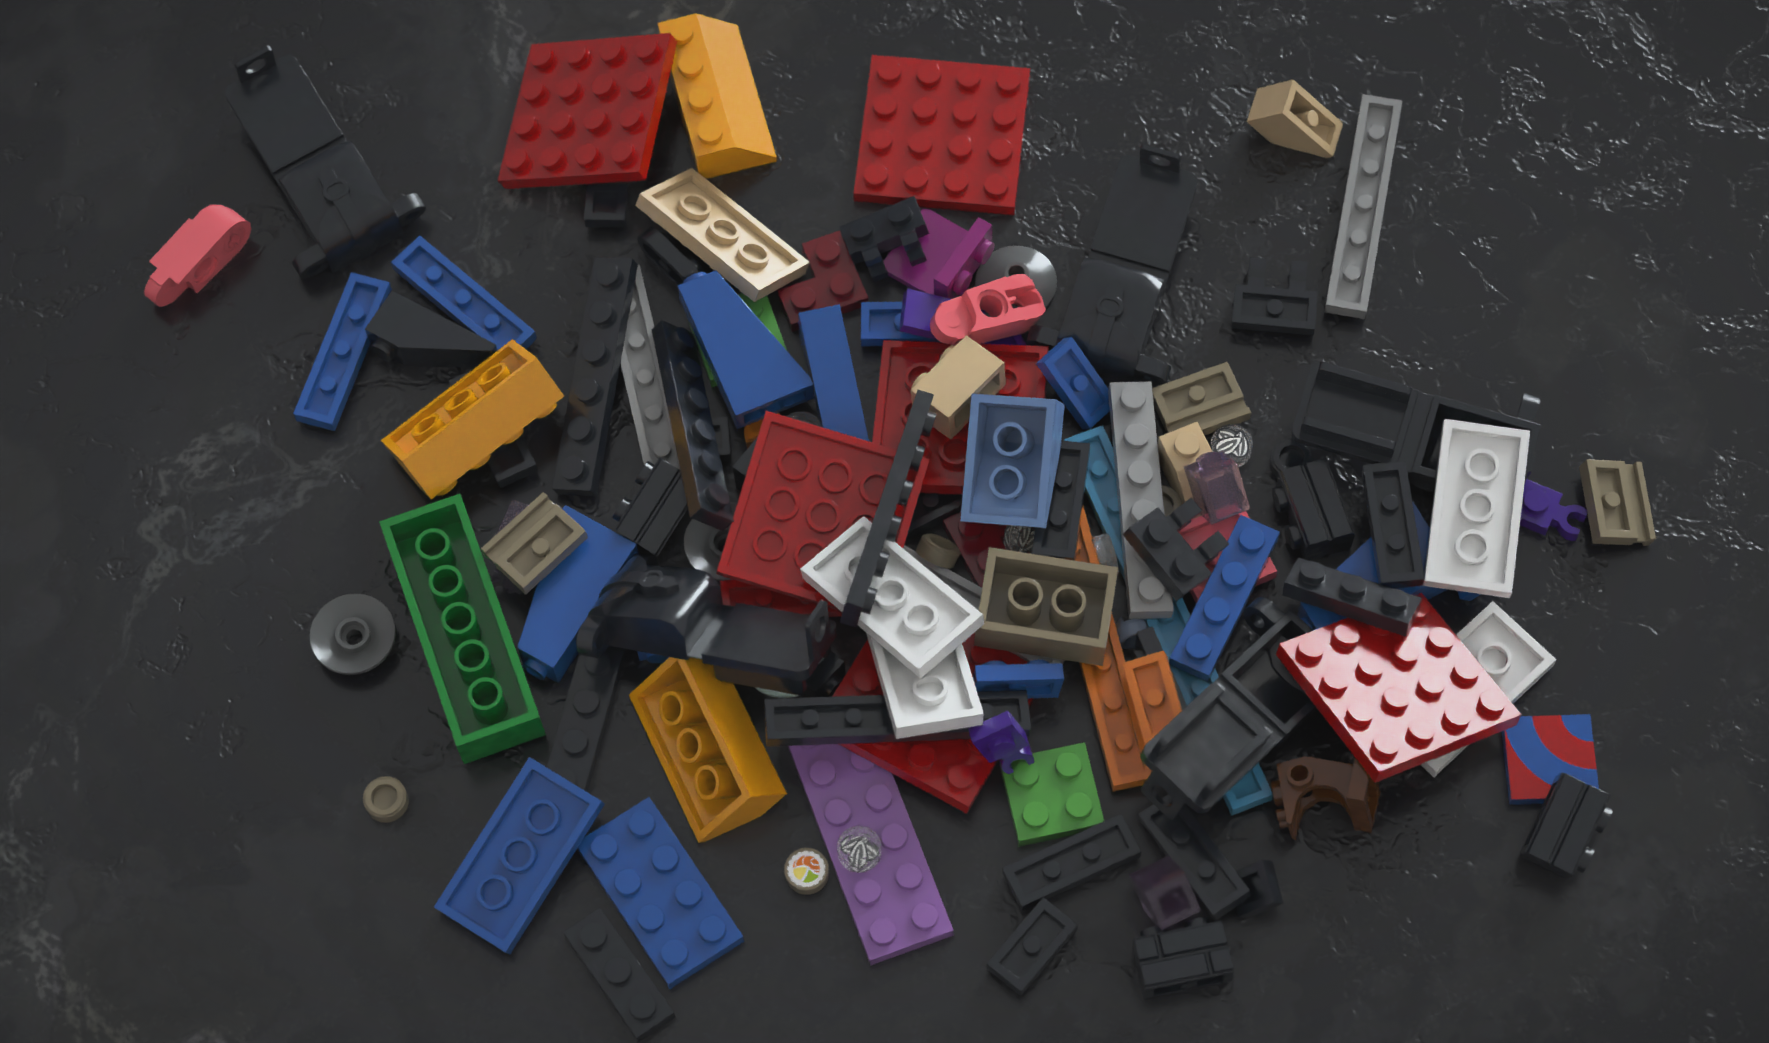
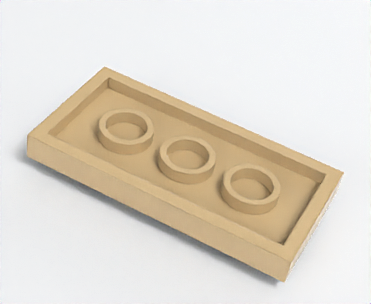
(722, 234)

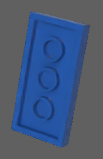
(519, 855)
(659, 892)

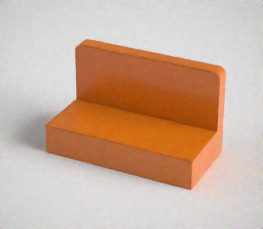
(1152, 692)

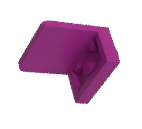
(950, 255)

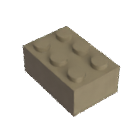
(1046, 606)

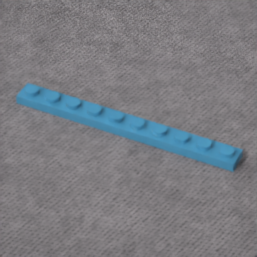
(1103, 499)

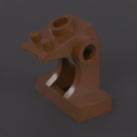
(1330, 782)

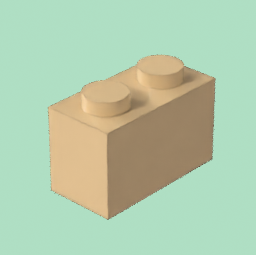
(956, 376)

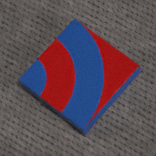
(1544, 748)

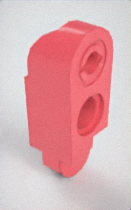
(196, 253)
(964, 316)

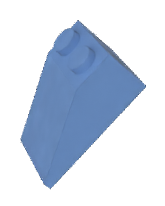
(1011, 460)

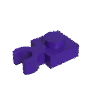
(1543, 510)
(1002, 740)

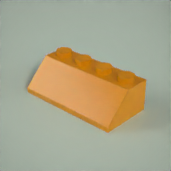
(717, 96)
(473, 419)
(706, 747)

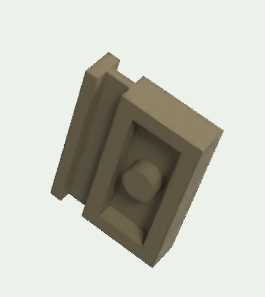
(1203, 397)
(1617, 502)
(534, 543)

